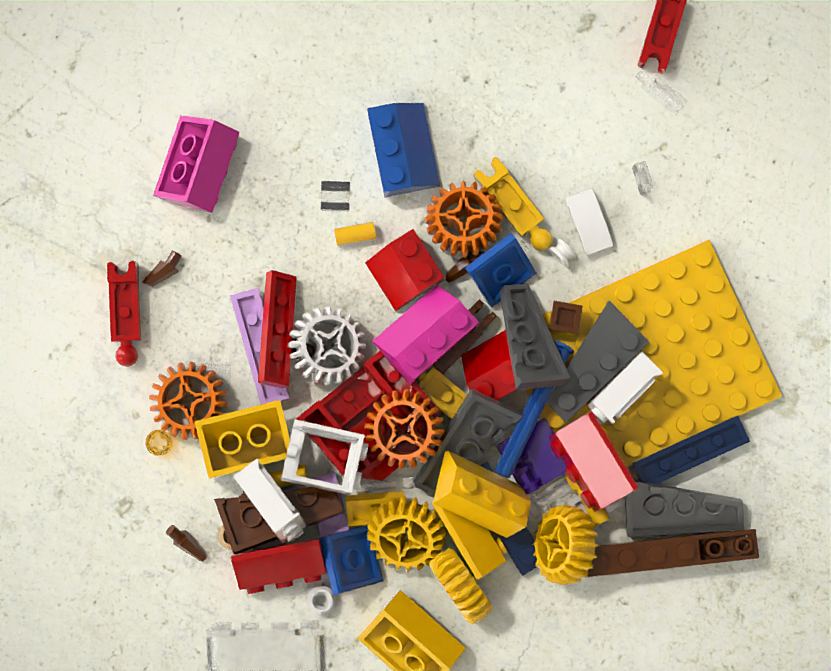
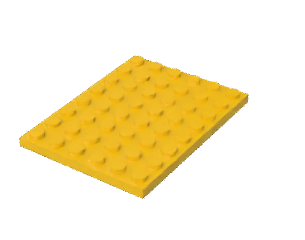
(696, 341)

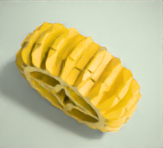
(424, 533)
(565, 544)
(460, 586)

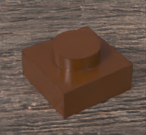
(565, 317)

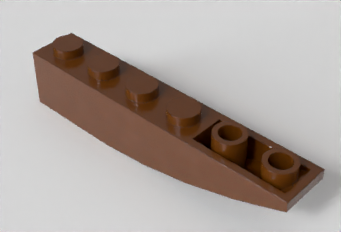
(674, 552)

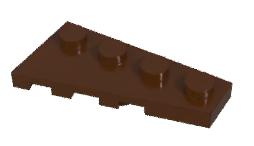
(249, 529)

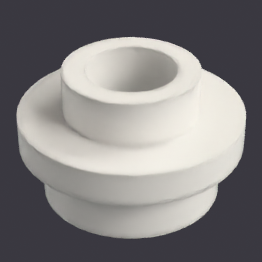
(312, 603)

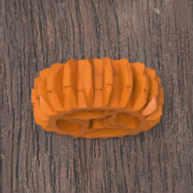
(452, 219)
(184, 386)
(394, 420)

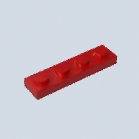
(276, 327)

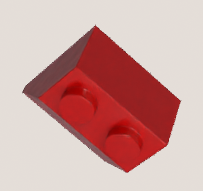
(404, 270)
(490, 367)

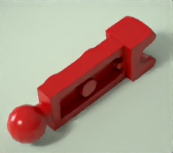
(662, 32)
(124, 311)

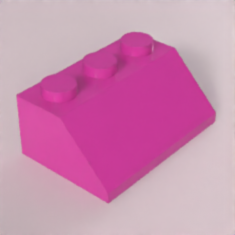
(196, 163)
(425, 333)

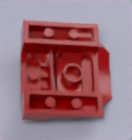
(348, 409)

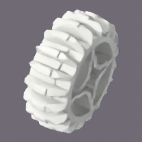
(342, 326)

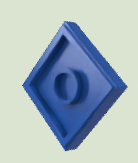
(500, 266)
(350, 560)

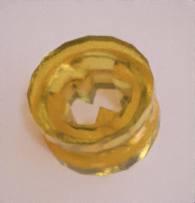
(154, 450)

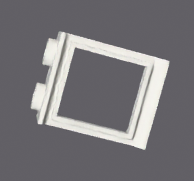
(624, 389)
(357, 452)
(270, 501)

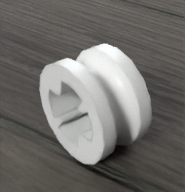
(563, 253)

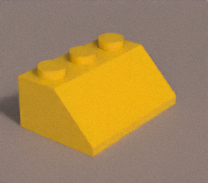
(240, 437)
(481, 496)
(474, 543)
(410, 638)

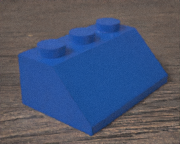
(403, 148)

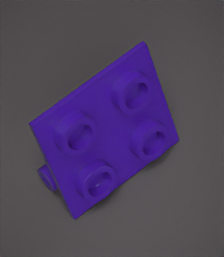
(537, 462)

